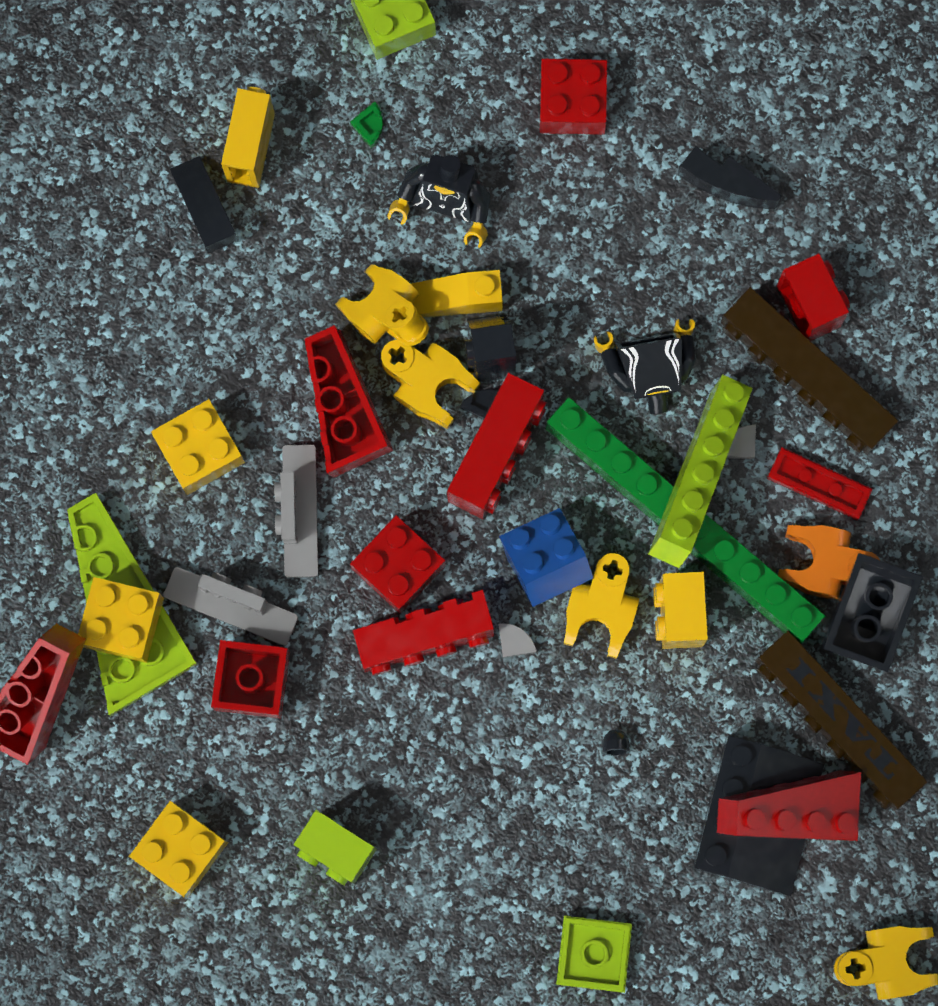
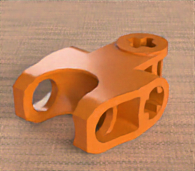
(830, 560)

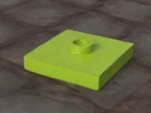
(594, 954)

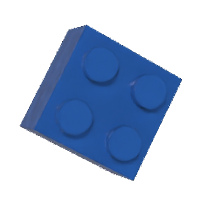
(546, 557)

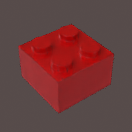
(573, 96)
(813, 297)
(398, 564)
(250, 679)

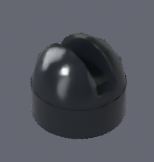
(616, 743)

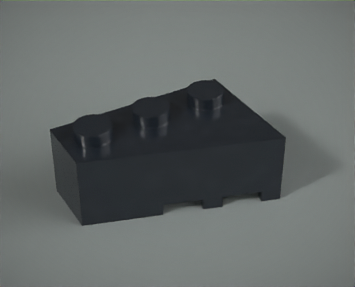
(490, 348)

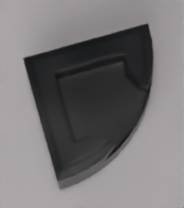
(479, 402)

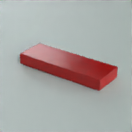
(819, 483)

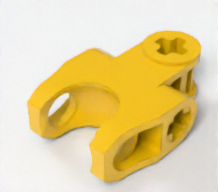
(386, 309)
(423, 376)
(604, 603)
(886, 963)

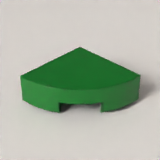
(369, 124)

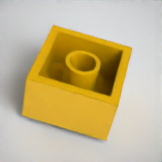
(197, 447)
(681, 610)
(120, 619)
(178, 849)

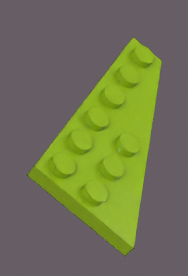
(107, 556)

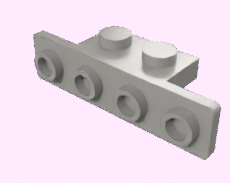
(298, 511)
(230, 604)

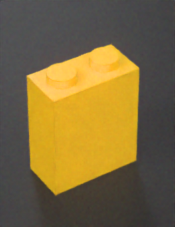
(248, 137)

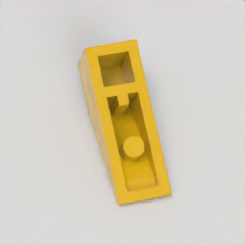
(459, 294)

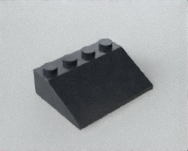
(751, 860)

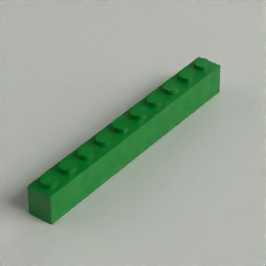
(713, 544)

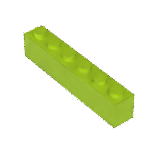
(700, 471)

